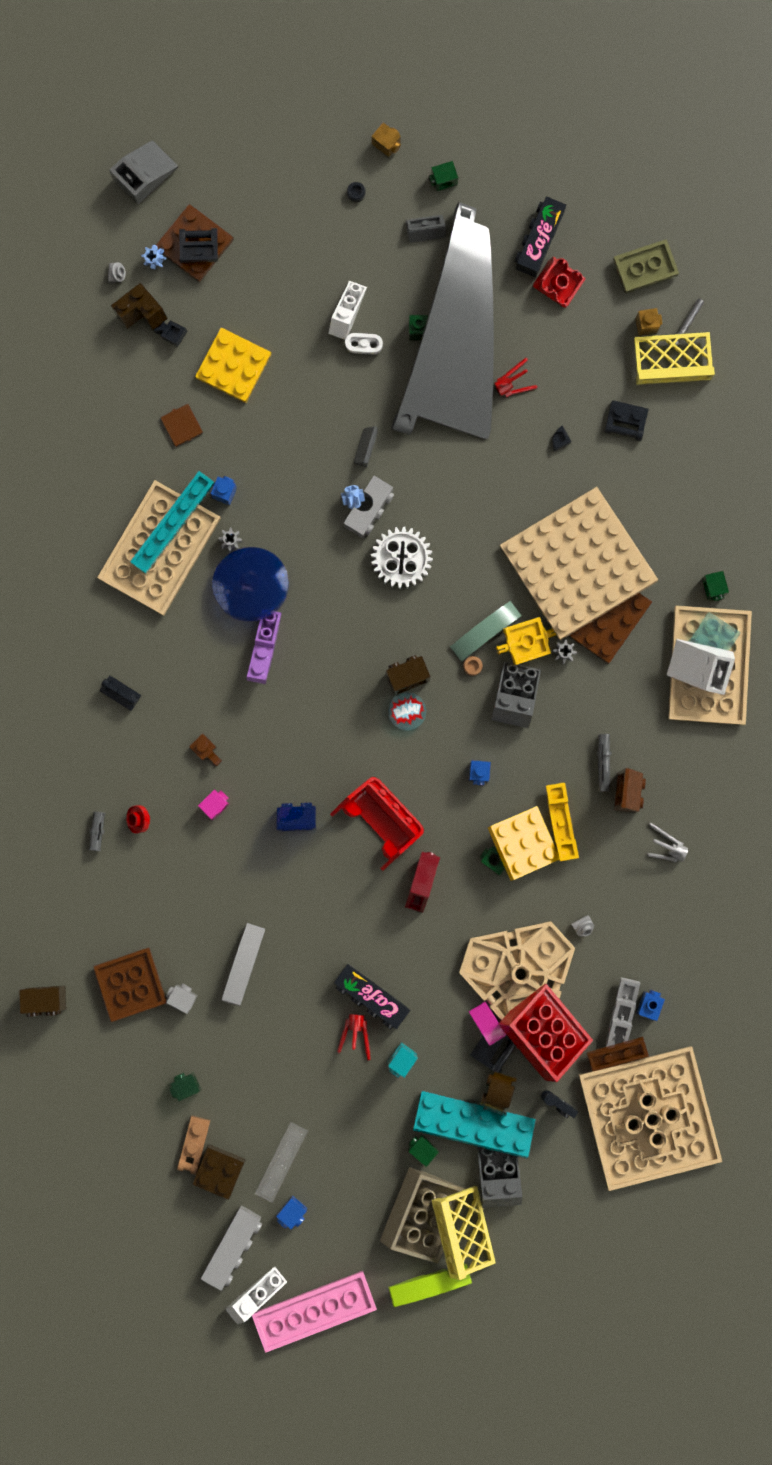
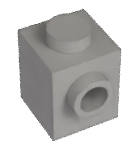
(181, 997)

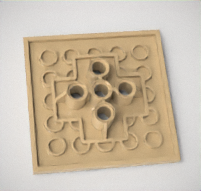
(616, 1097)

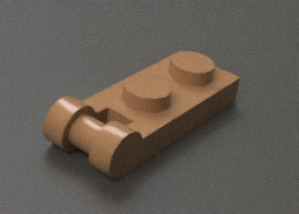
(194, 1144)

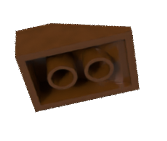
(628, 791)

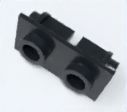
(120, 692)

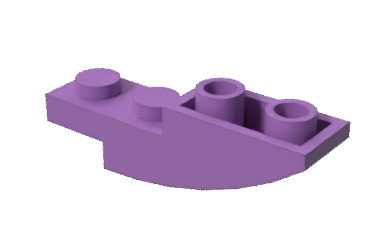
(264, 648)

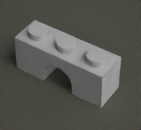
(361, 522)

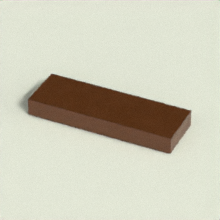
(617, 1054)

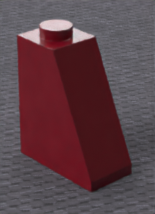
(422, 881)

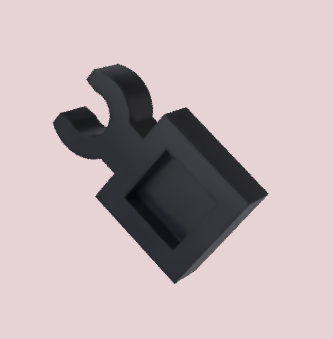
(172, 332)

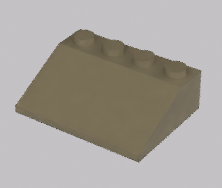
(412, 1222)

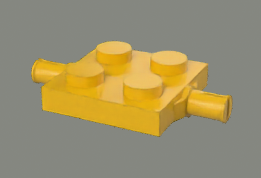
(526, 641)

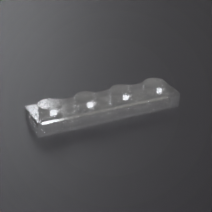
(281, 1162)

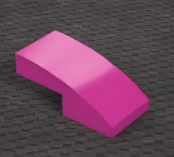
(487, 1023)

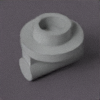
(116, 273)
(583, 926)

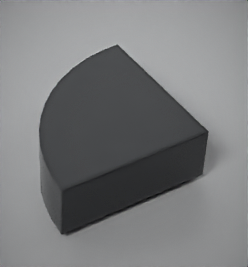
(560, 439)

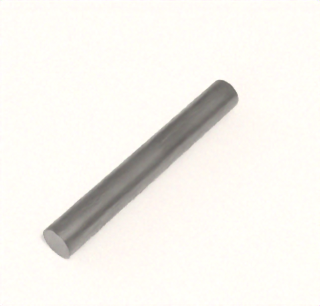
(689, 319)

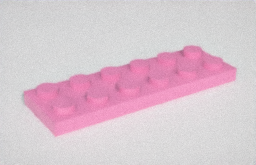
(314, 1311)

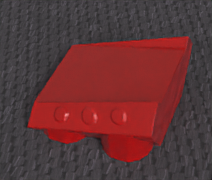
(559, 281)

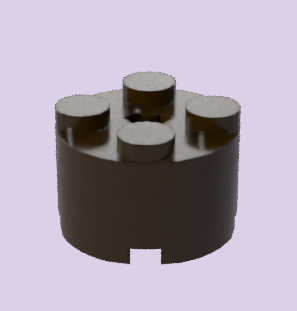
(499, 1093)

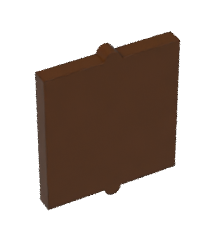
(181, 425)

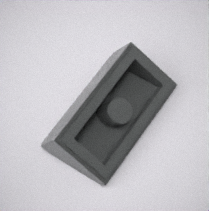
(426, 228)
(366, 446)

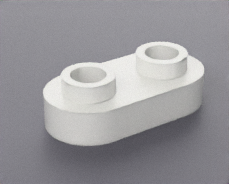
(364, 342)

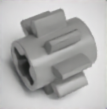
(231, 534)
(568, 648)

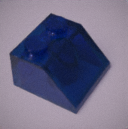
(296, 818)

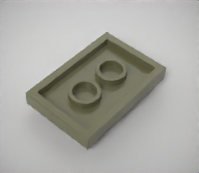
(646, 266)

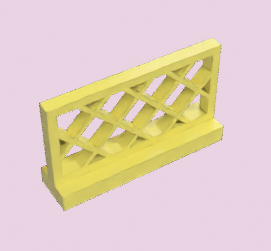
(670, 374)
(450, 1240)

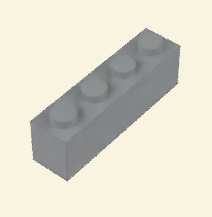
(231, 1247)

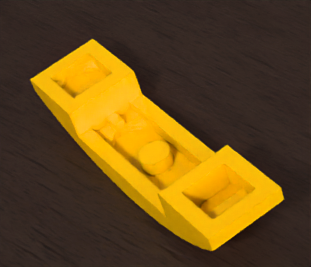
(561, 822)

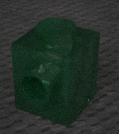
(184, 1086)

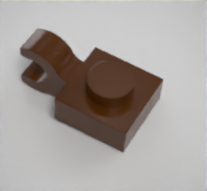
(204, 748)

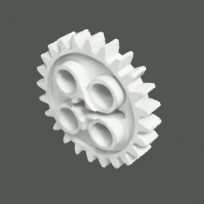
(384, 556)

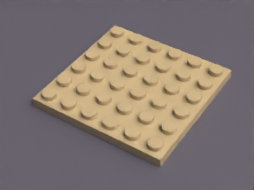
(578, 563)

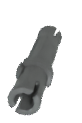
(604, 762)

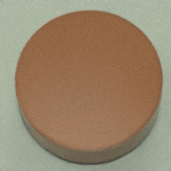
(472, 666)

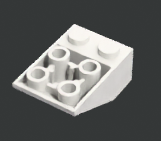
(701, 666)

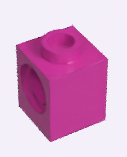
(214, 804)

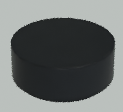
(356, 192)

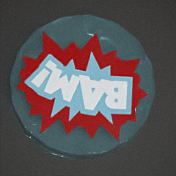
(407, 711)

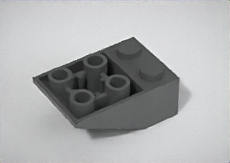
(142, 170)
(516, 694)
(499, 1178)

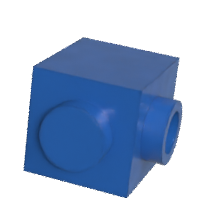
(224, 490)
(479, 772)
(650, 1005)
(291, 1213)

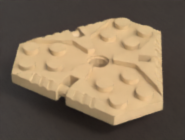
(492, 964)

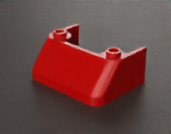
(384, 815)

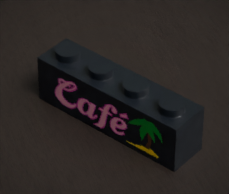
(541, 236)
(372, 996)

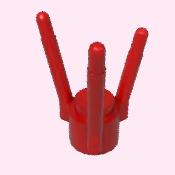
(505, 385)
(355, 1022)

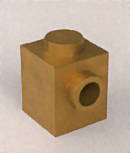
(386, 139)
(648, 321)

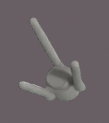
(676, 850)

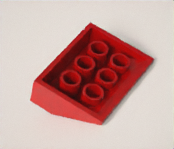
(546, 1033)

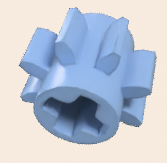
(152, 252)
(353, 496)

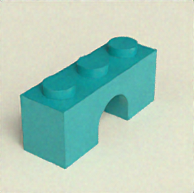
(402, 1060)

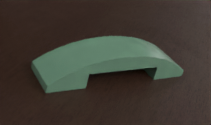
(485, 631)

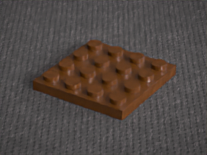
(609, 631)

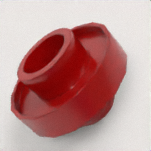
(137, 819)

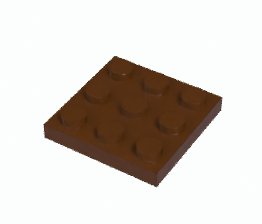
(192, 220)
(130, 984)

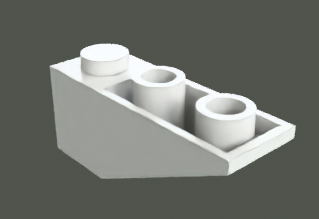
(347, 310)
(255, 1296)

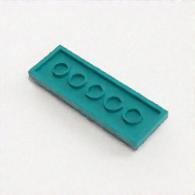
(474, 1125)

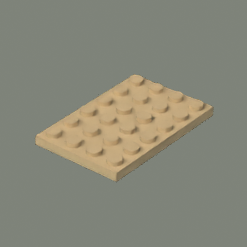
(171, 569)
(696, 704)

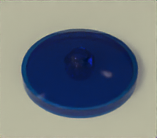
(250, 584)

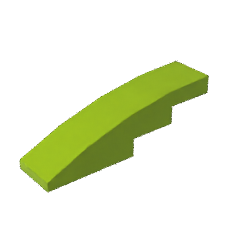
(425, 1287)

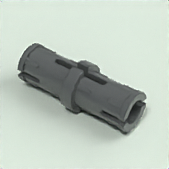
(96, 831)

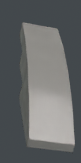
(243, 964)
(623, 1012)

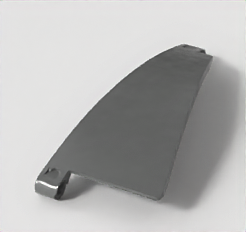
(455, 356)

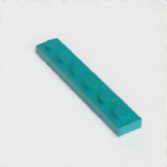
(172, 522)

